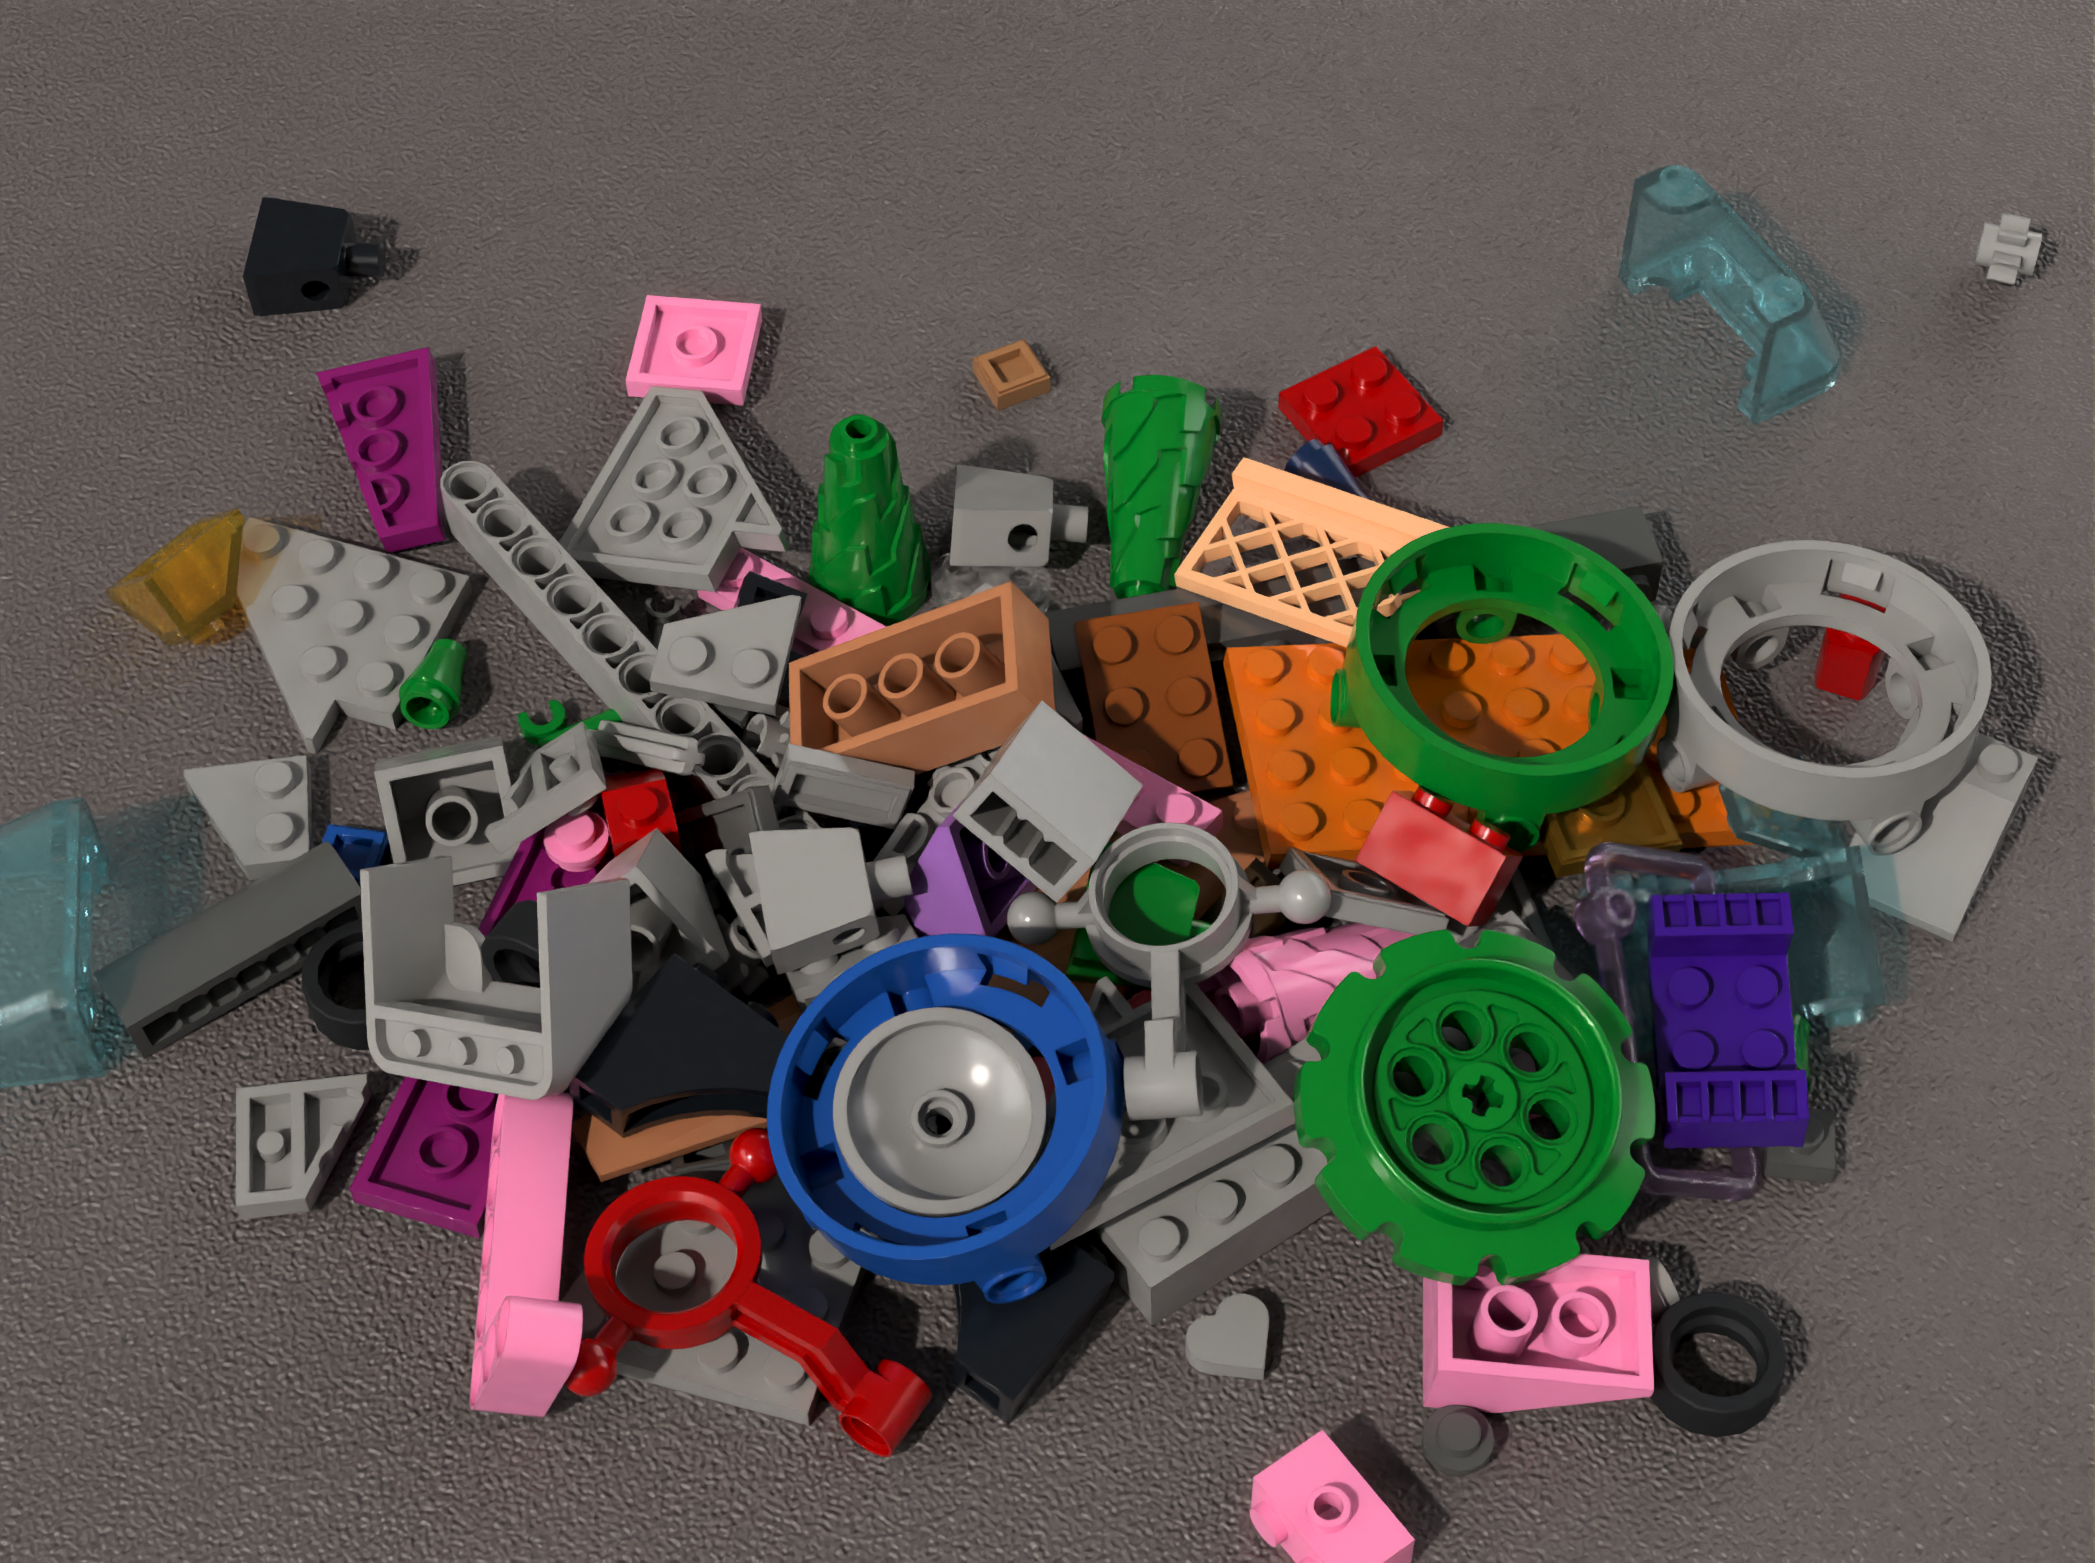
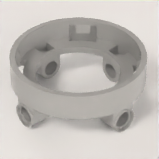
(1746, 611)

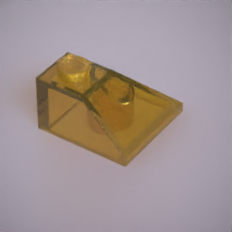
(186, 581)

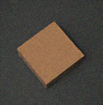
(1011, 374)

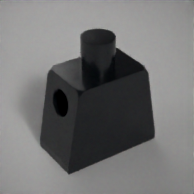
(306, 258)

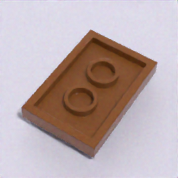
(1155, 694)

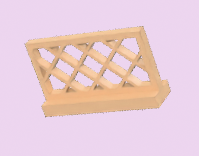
(1289, 509)

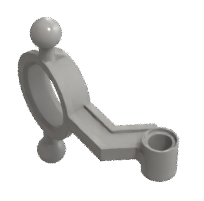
(1167, 1077)

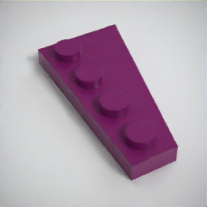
(393, 442)

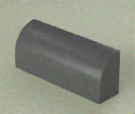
(230, 949)

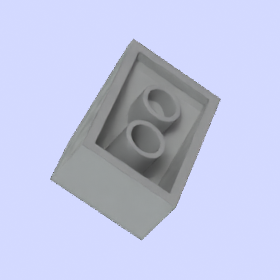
(1960, 834)

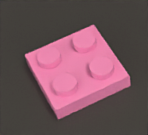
(695, 347)

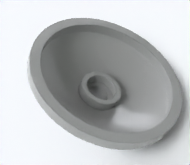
(948, 1067)

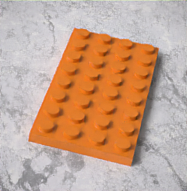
(1507, 698)

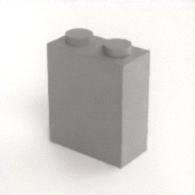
(1048, 801)

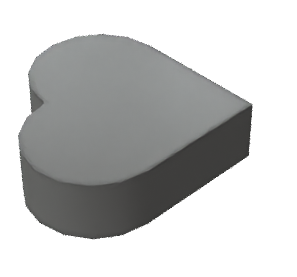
(1231, 1340)

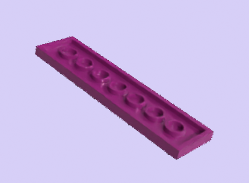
(437, 1136)

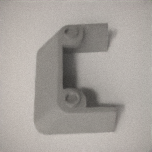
(446, 1019)

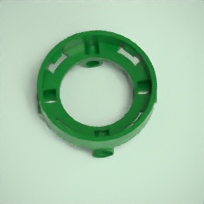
(1486, 579)

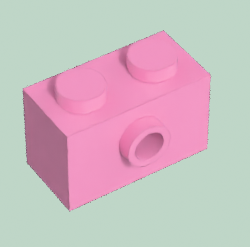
(1325, 1509)

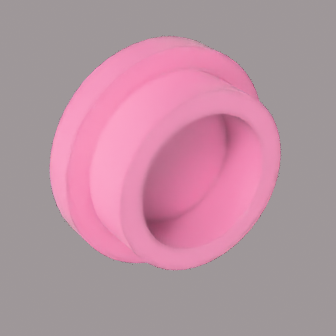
(577, 841)

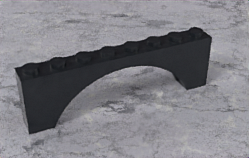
(702, 1052)

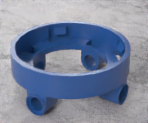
(1003, 1240)

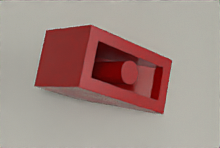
(636, 806)

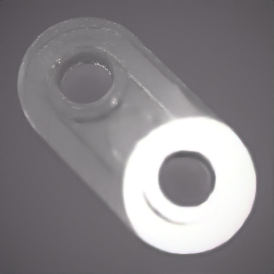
(948, 587)

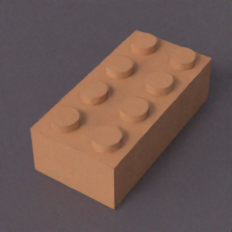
(927, 684)

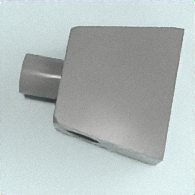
(1009, 519)
(821, 892)

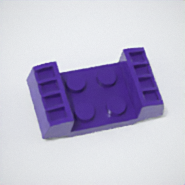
(1724, 1021)

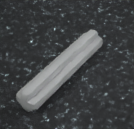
(648, 747)

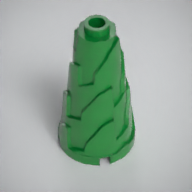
(1154, 466)
(866, 529)

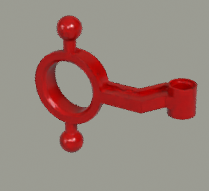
(874, 1404)

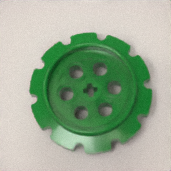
(1447, 1213)

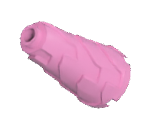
(1284, 980)

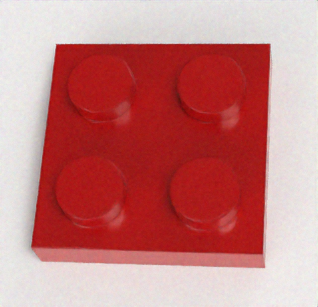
(1362, 411)

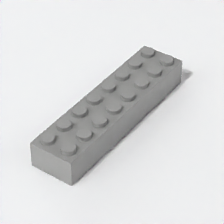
(1249, 1202)

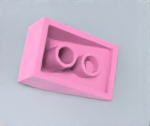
(1542, 1340)

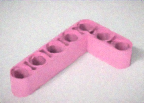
(522, 1330)

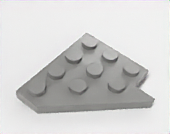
(671, 501)
(341, 622)
(1156, 1154)

